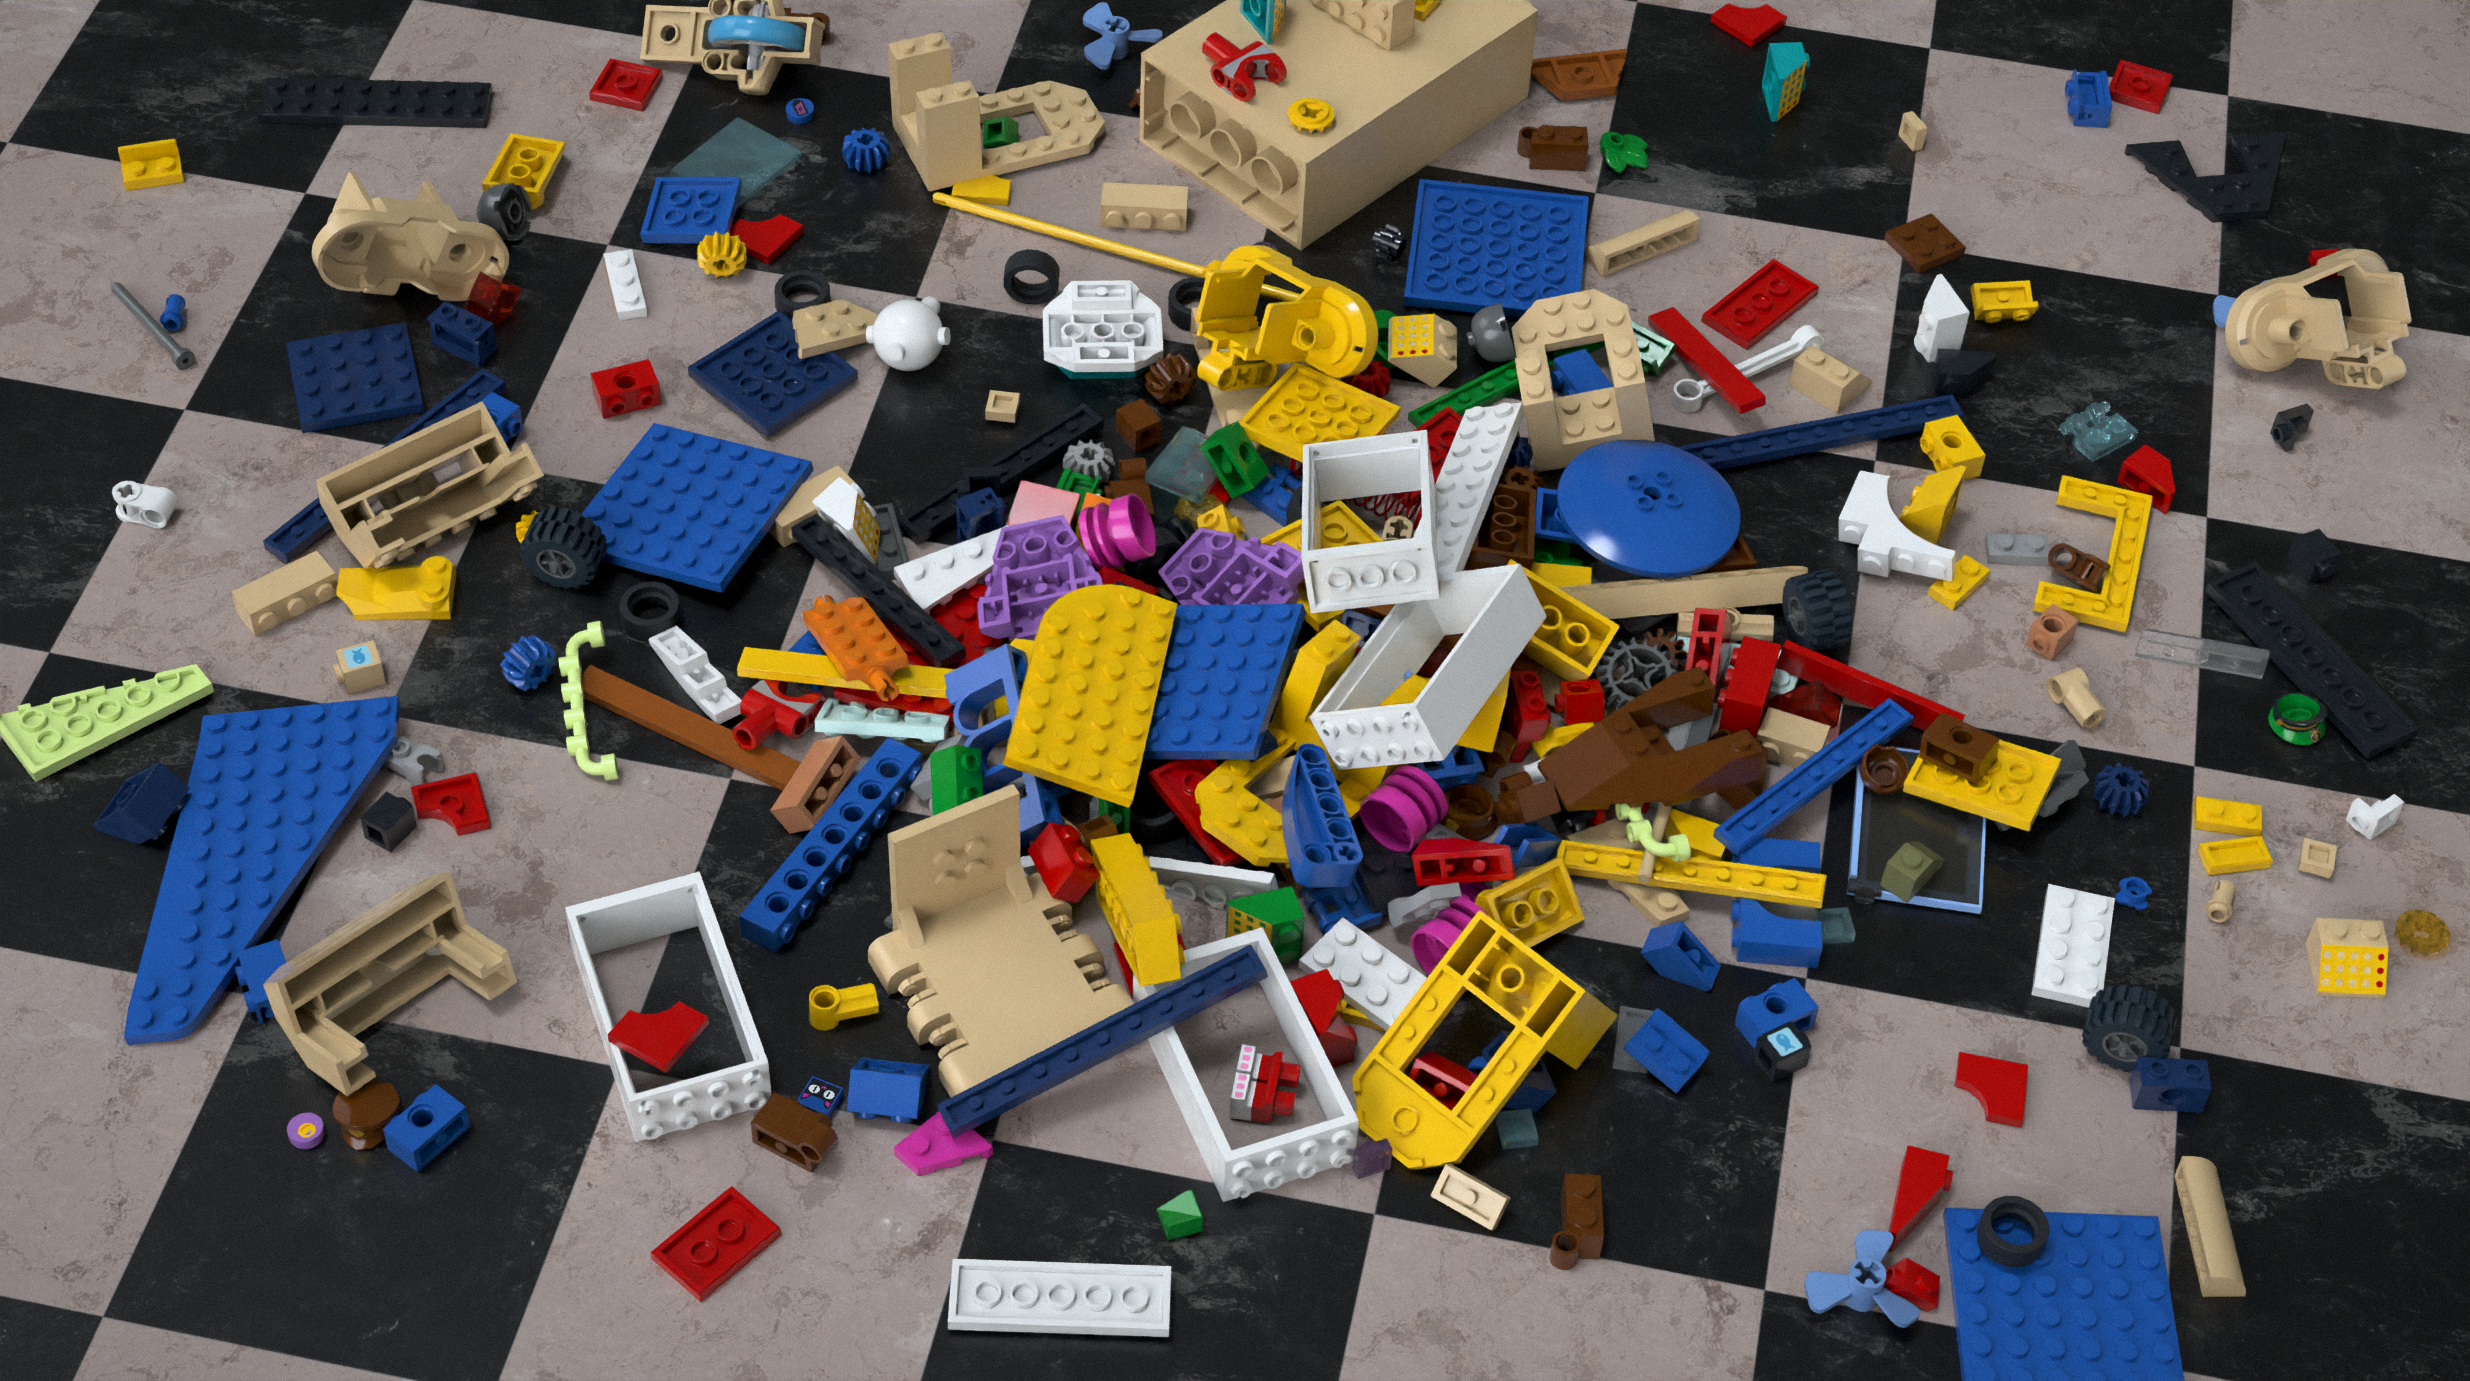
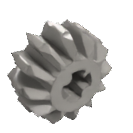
(1090, 460)

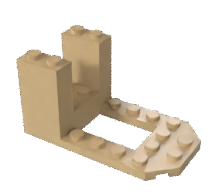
(944, 119)
(1576, 422)

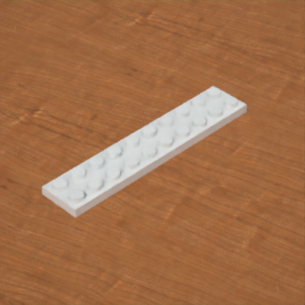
(1470, 479)

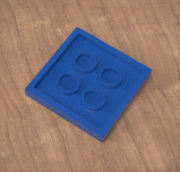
(690, 208)

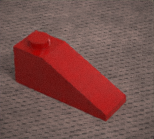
(1709, 642)
(1461, 861)
(1918, 1190)

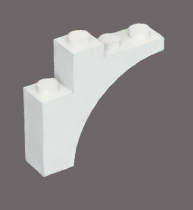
(1883, 538)

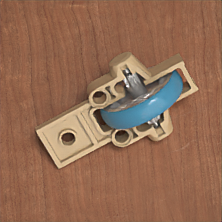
(758, 40)

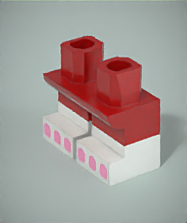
(1257, 1083)

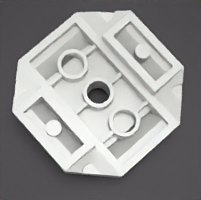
(1102, 330)

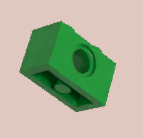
(1234, 459)

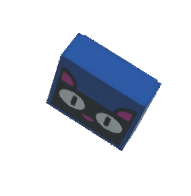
(821, 1096)

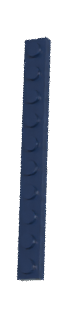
(1823, 433)
(313, 522)
(1102, 1041)

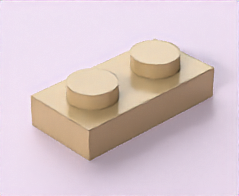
(1470, 1196)

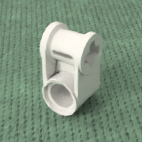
(146, 506)

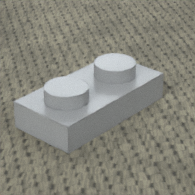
(2016, 549)

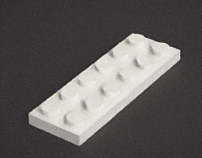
(1059, 1297)

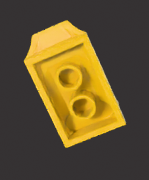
(526, 163)
(400, 591)
(1534, 903)

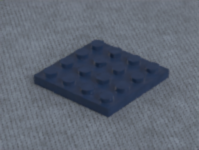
(354, 377)
(766, 379)

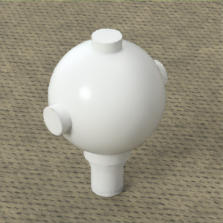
(909, 333)

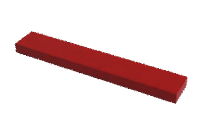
(1707, 360)
(1857, 684)

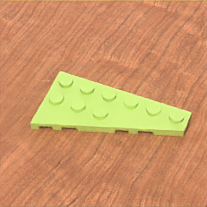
(85, 721)

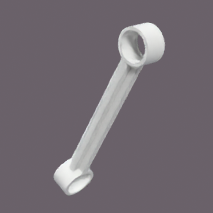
(1799, 342)

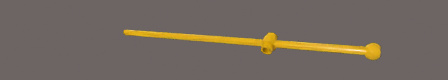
(1098, 243)

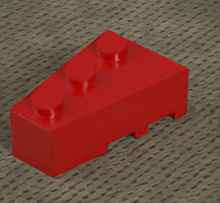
(1748, 685)

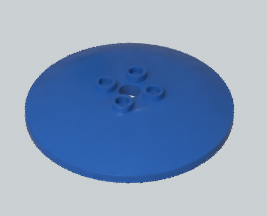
(1614, 520)

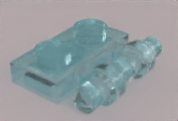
(2104, 436)

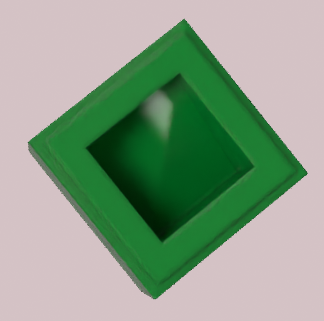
(1000, 132)
(1180, 1216)

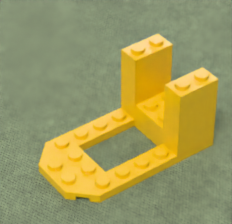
(1241, 817)
(1516, 983)

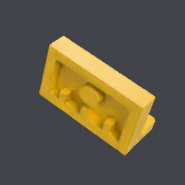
(150, 164)

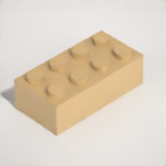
(1380, 20)

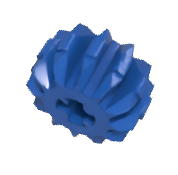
(866, 150)
(528, 662)

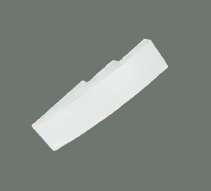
(695, 674)

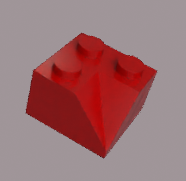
(1321, 1002)

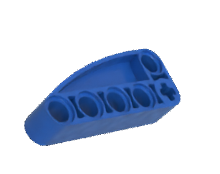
(1316, 823)

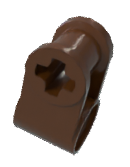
(2083, 569)

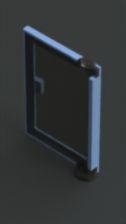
(1890, 820)

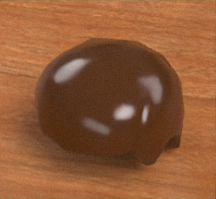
(1883, 769)

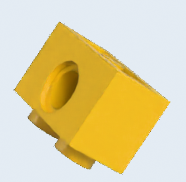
(1952, 445)

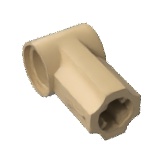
(2073, 691)

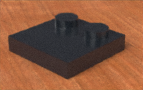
(1386, 878)

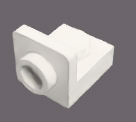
(2374, 819)

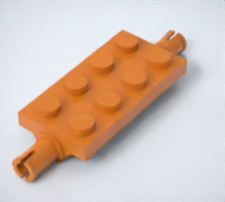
(857, 642)

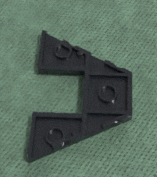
(2219, 196)

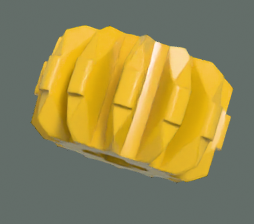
(721, 254)

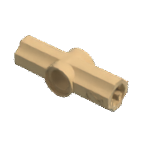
(1748, 625)

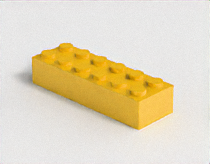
(1137, 910)

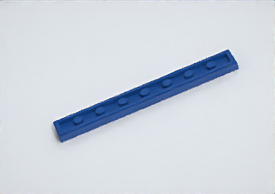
(1812, 777)

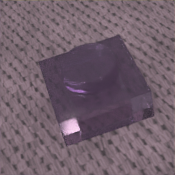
(1372, 1158)

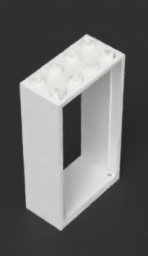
(1378, 570)
(1498, 620)
(642, 916)
(1279, 1158)

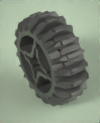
(1655, 667)

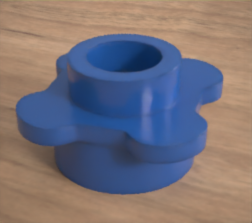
(2133, 893)

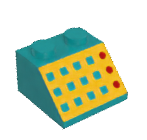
(1264, 16)
(1784, 77)

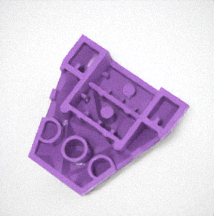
(1233, 571)
(1030, 572)

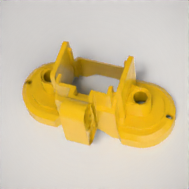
(1315, 328)

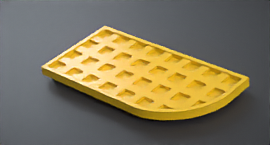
(1092, 690)

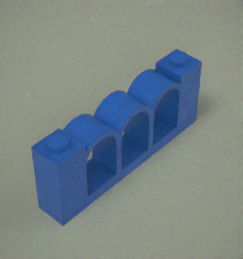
(969, 691)

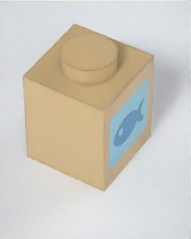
(359, 667)

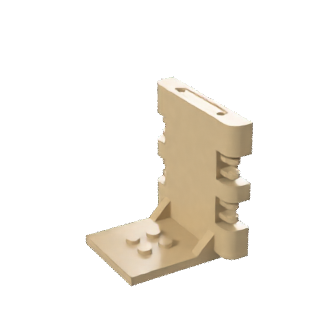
(984, 945)

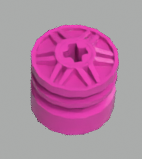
(1117, 532)
(1403, 809)
(1439, 934)

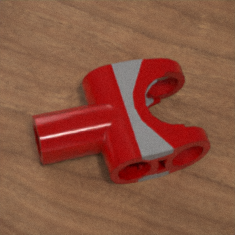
(1238, 67)
(773, 711)

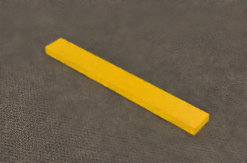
(821, 671)
(1696, 874)

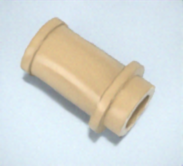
(2219, 906)

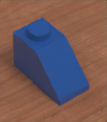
(1680, 956)

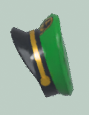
(2298, 718)

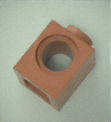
(2052, 632)

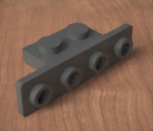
(2067, 781)

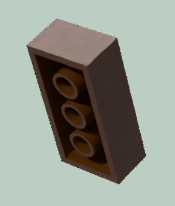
(1506, 530)

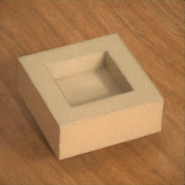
(1912, 131)
(1002, 406)
(2317, 857)

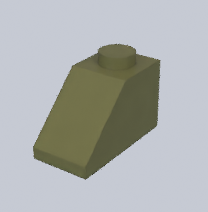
(1910, 870)

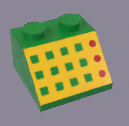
(1277, 914)

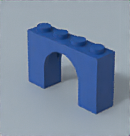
(1771, 938)

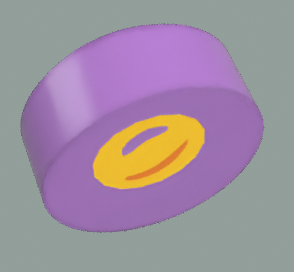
(305, 1130)

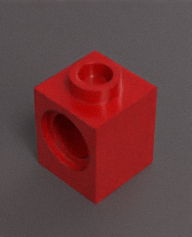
(1580, 701)

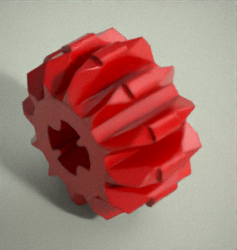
(1373, 379)

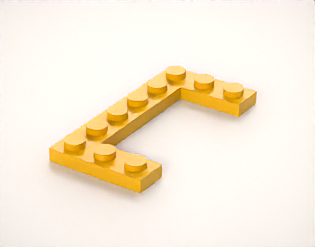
(2114, 604)

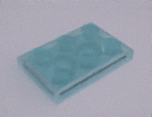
(1183, 467)

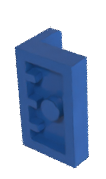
(1667, 1050)

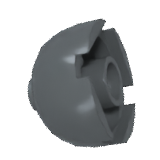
(505, 210)
(1491, 334)

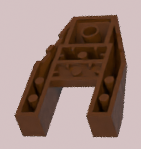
(1634, 763)

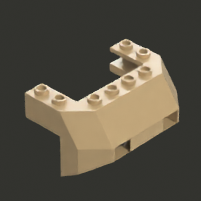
(413, 500)
(375, 968)

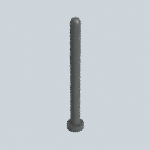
(182, 357)

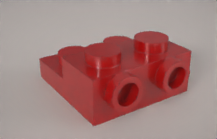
(1524, 712)

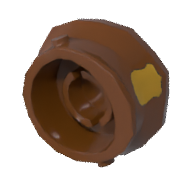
(1470, 811)
(366, 1113)

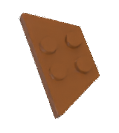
(1581, 74)

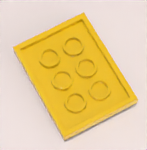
(2007, 792)

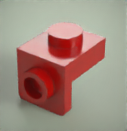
(1913, 1283)

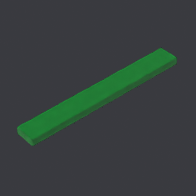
(1487, 388)

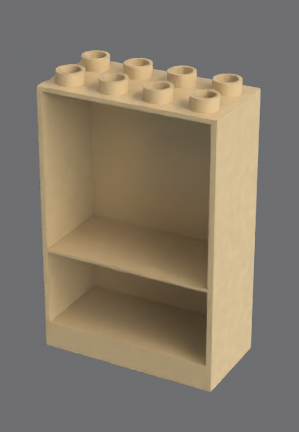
(1388, 106)

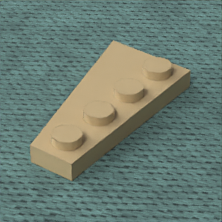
(1656, 903)

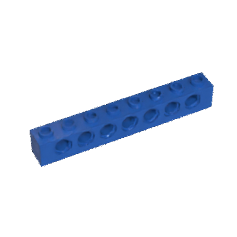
(830, 846)

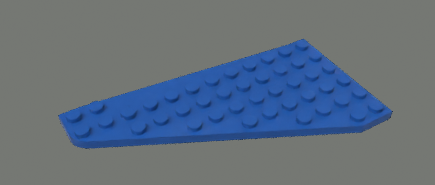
(251, 826)

